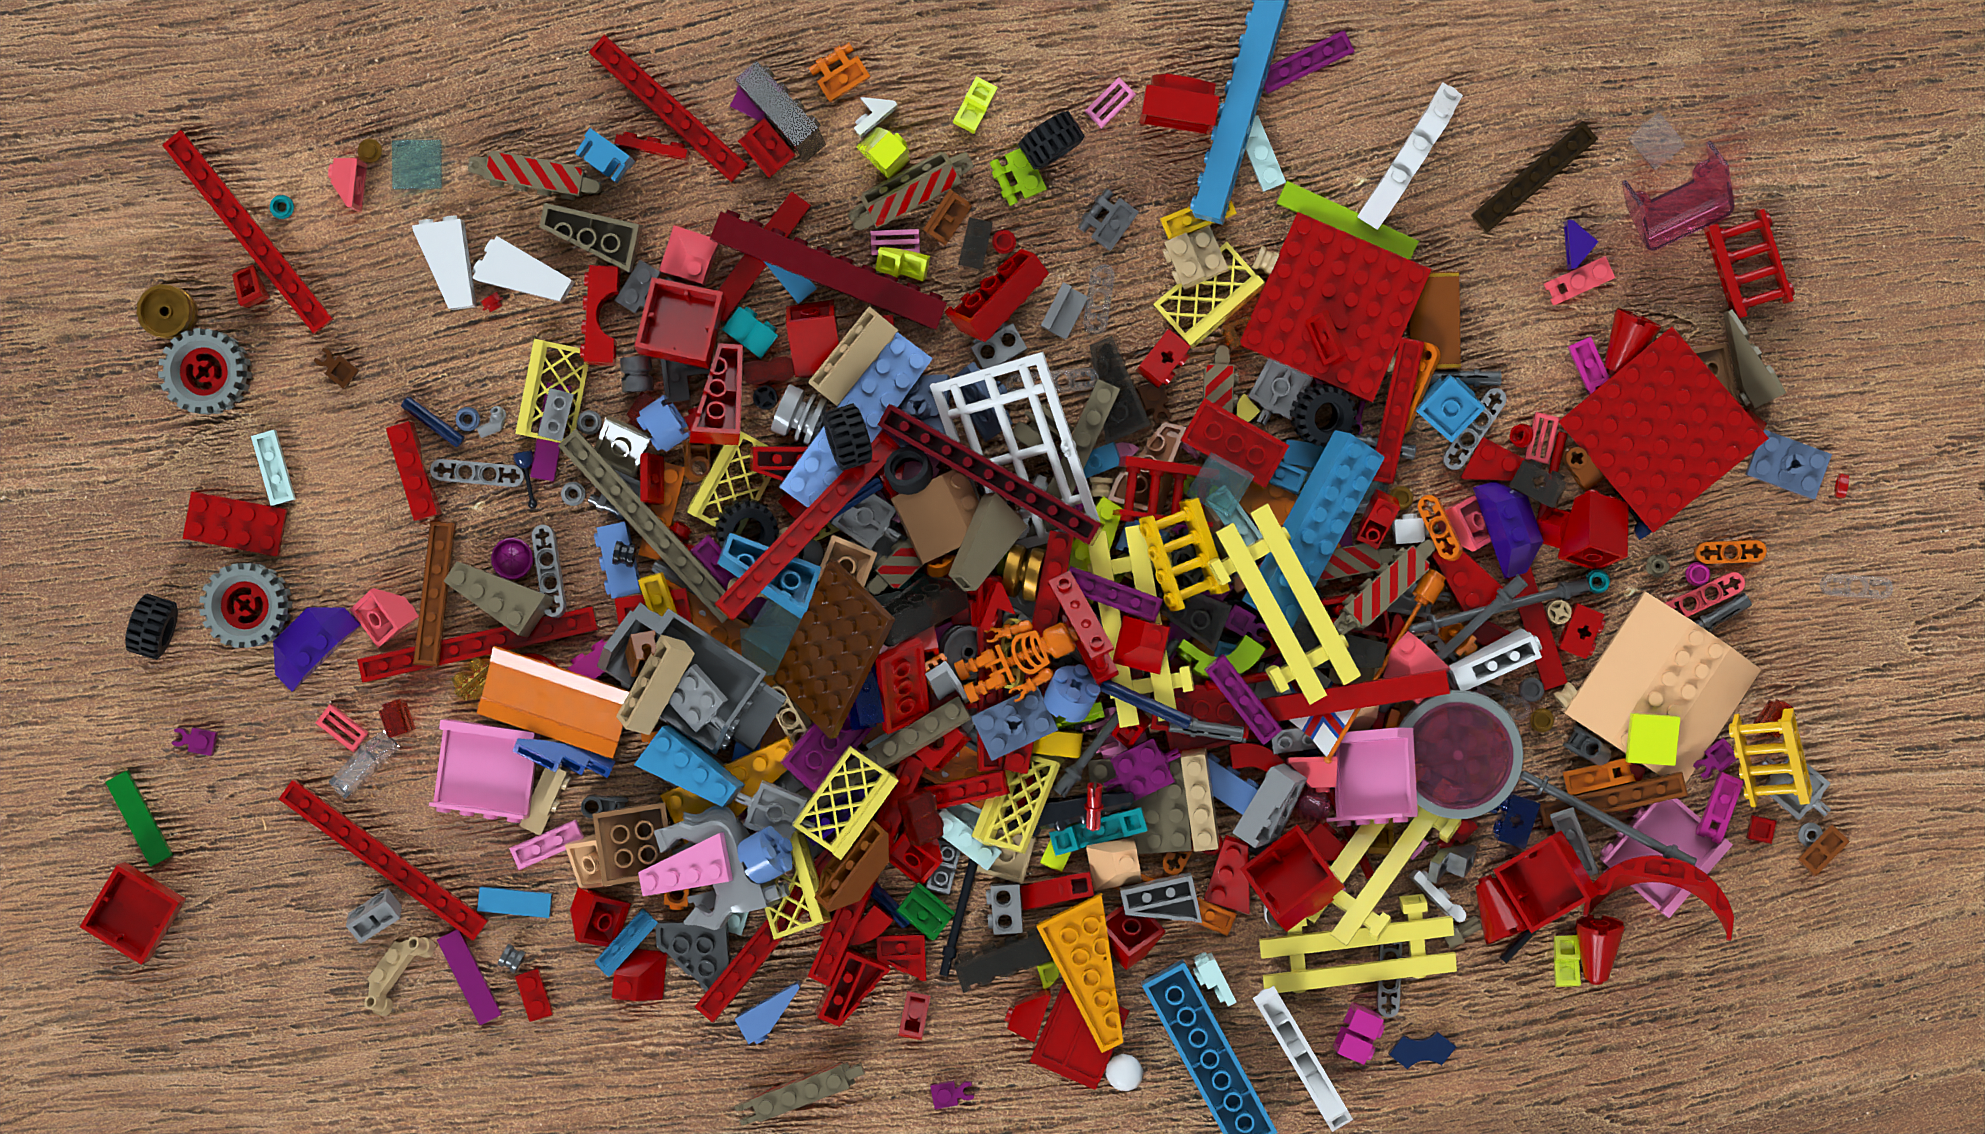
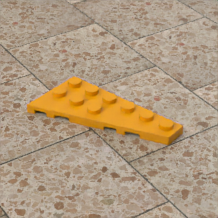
(749, 769)
(1083, 956)

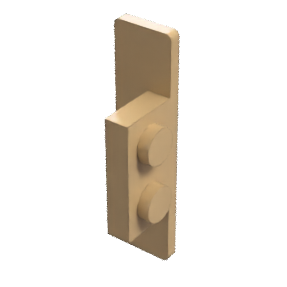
(546, 798)

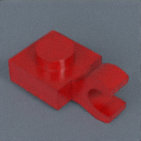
(1463, 832)

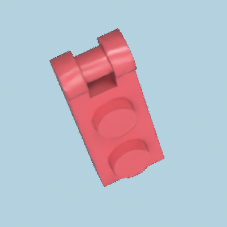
(1580, 280)

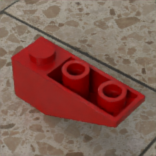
(1057, 891)

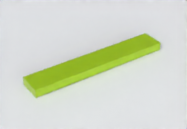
(1317, 207)

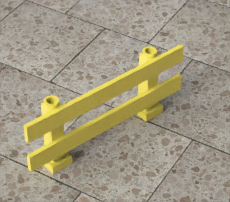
(1142, 566)
(1299, 664)
(1360, 909)
(1413, 930)

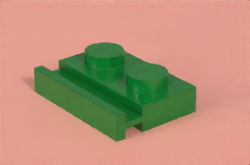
(925, 911)

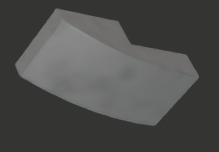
(943, 876)

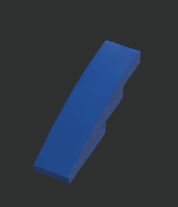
(554, 754)

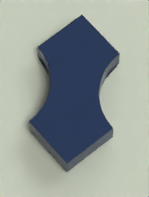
(1433, 1048)

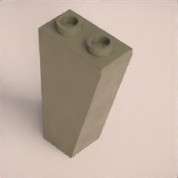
(987, 540)

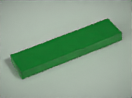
(139, 818)

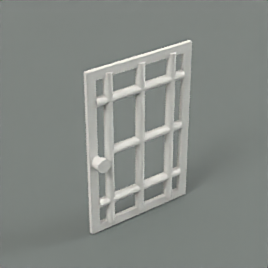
(1015, 455)

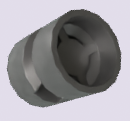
(636, 374)

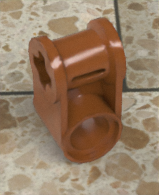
(698, 455)
(1583, 471)

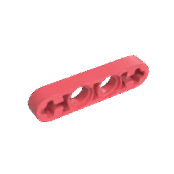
(1698, 594)

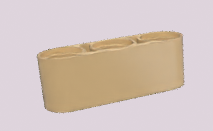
(790, 726)

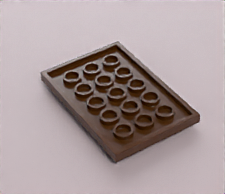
(833, 649)

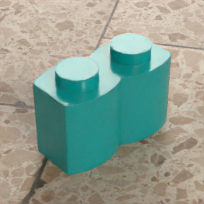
(751, 332)

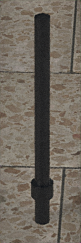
(950, 950)

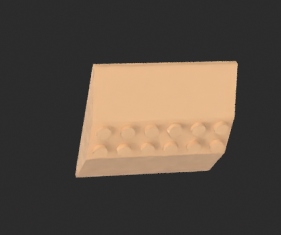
(1663, 668)

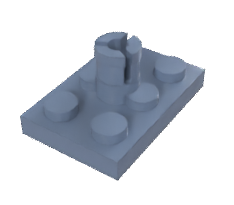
(921, 403)
(985, 420)
(1789, 465)
(1014, 724)

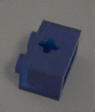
(1519, 832)

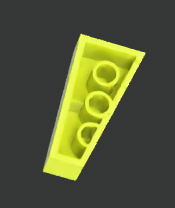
(885, 151)
(1080, 551)

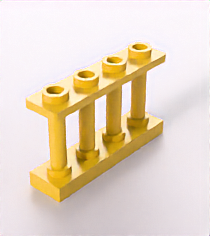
(1199, 536)
(1791, 745)

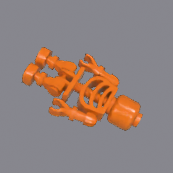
(1056, 641)

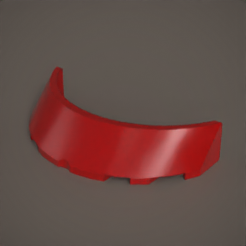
(1668, 871)

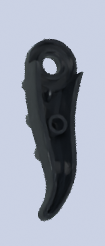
(1062, 811)

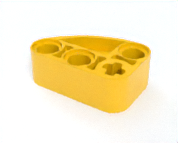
(1060, 743)

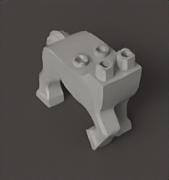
(727, 897)

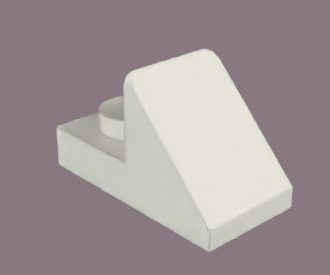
(879, 111)

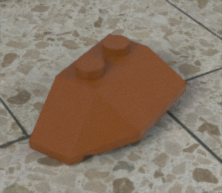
(850, 878)

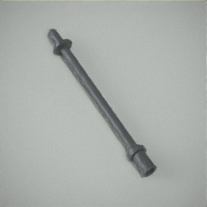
(1563, 591)
(1503, 597)
(1074, 772)
(1667, 851)

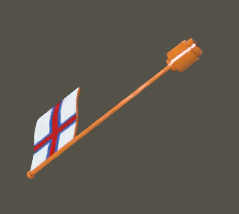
(1330, 728)

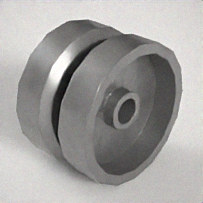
(954, 643)

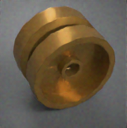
(153, 307)
(1023, 572)

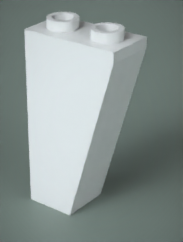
(449, 259)
(518, 271)
(1495, 659)

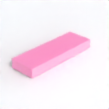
(546, 844)

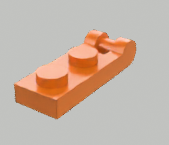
(1597, 777)

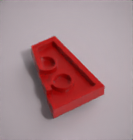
(1227, 882)

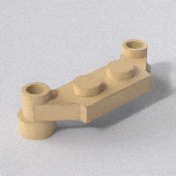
(391, 968)

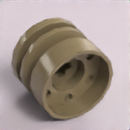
(1030, 434)

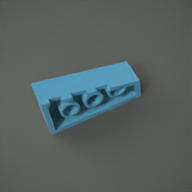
(789, 589)
(689, 767)

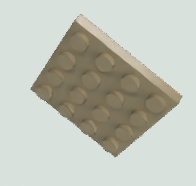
(1163, 810)

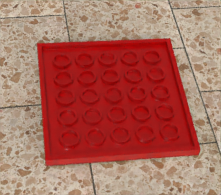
(1361, 287)
(1663, 429)

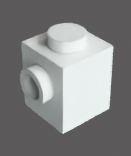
(1409, 529)

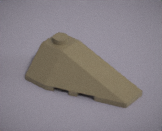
(1753, 378)

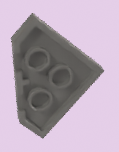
(695, 949)

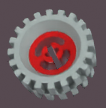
(188, 352)
(231, 626)

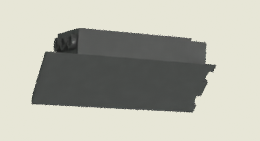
(750, 700)

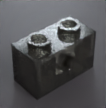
(975, 244)
(1548, 495)

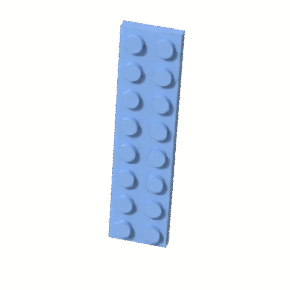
(882, 384)

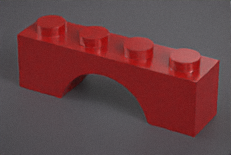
(602, 285)
(408, 457)

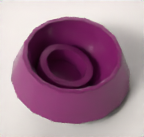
(511, 558)

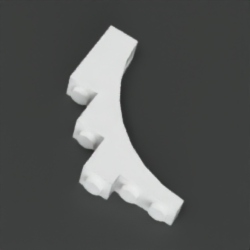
(1410, 156)
(1302, 1058)

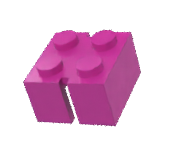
(1358, 1038)

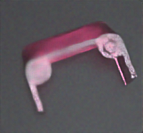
(1684, 208)

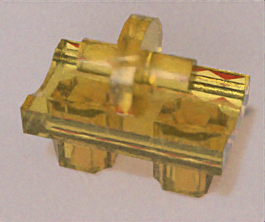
(475, 683)

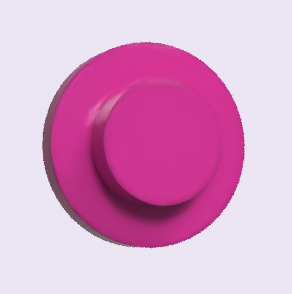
(1697, 574)

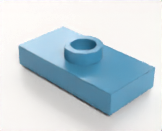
(1102, 459)

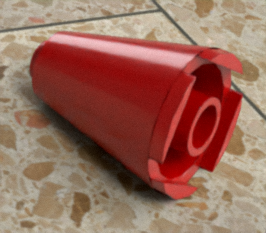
(1628, 338)
(1497, 911)
(1598, 946)

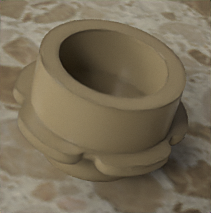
(1651, 565)

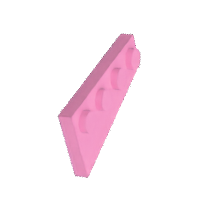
(691, 868)

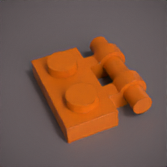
(844, 77)

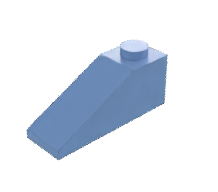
(761, 1018)

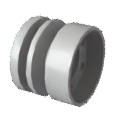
(799, 415)

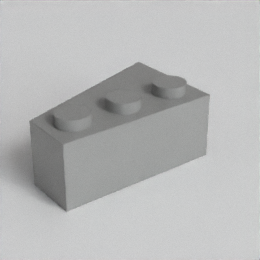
(1271, 806)
(1163, 898)

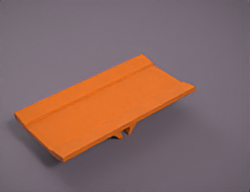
(553, 702)

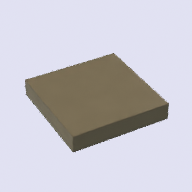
(622, 445)

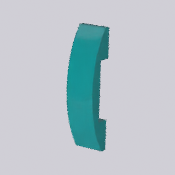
(1112, 827)

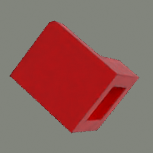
(1553, 526)

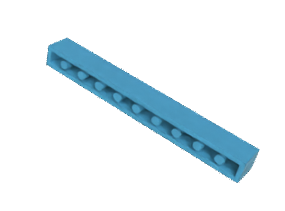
(1238, 110)

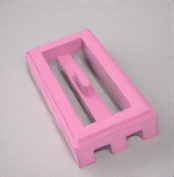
(1125, 88)
(874, 242)

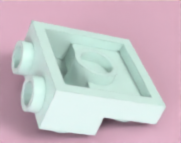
(1211, 975)

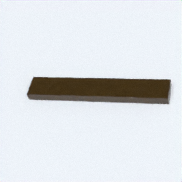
(1534, 177)

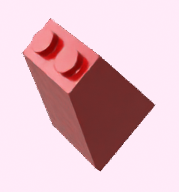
(811, 335)
(1596, 531)

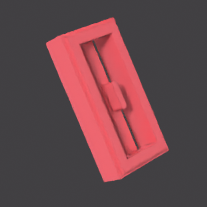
(1546, 418)
(358, 740)

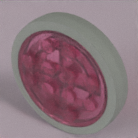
(1463, 754)

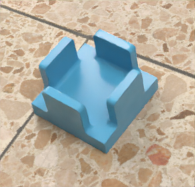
(604, 156)
(1450, 407)

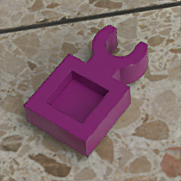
(1242, 621)
(199, 741)
(1719, 756)
(947, 1095)

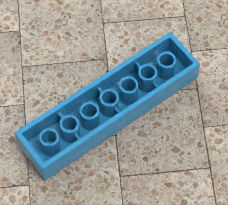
(1322, 514)
(1206, 1052)

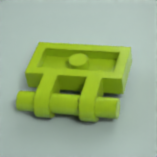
(1028, 180)
(1094, 714)

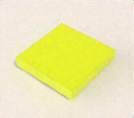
(1652, 739)

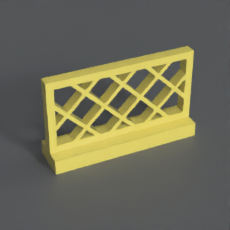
(1221, 312)
(533, 382)
(711, 481)
(993, 811)
(863, 813)
(808, 882)

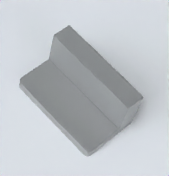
(1064, 311)
(945, 682)

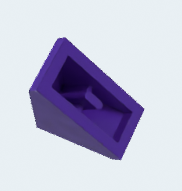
(1577, 243)

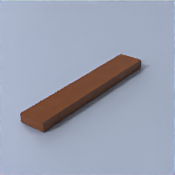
(434, 593)
(1622, 796)

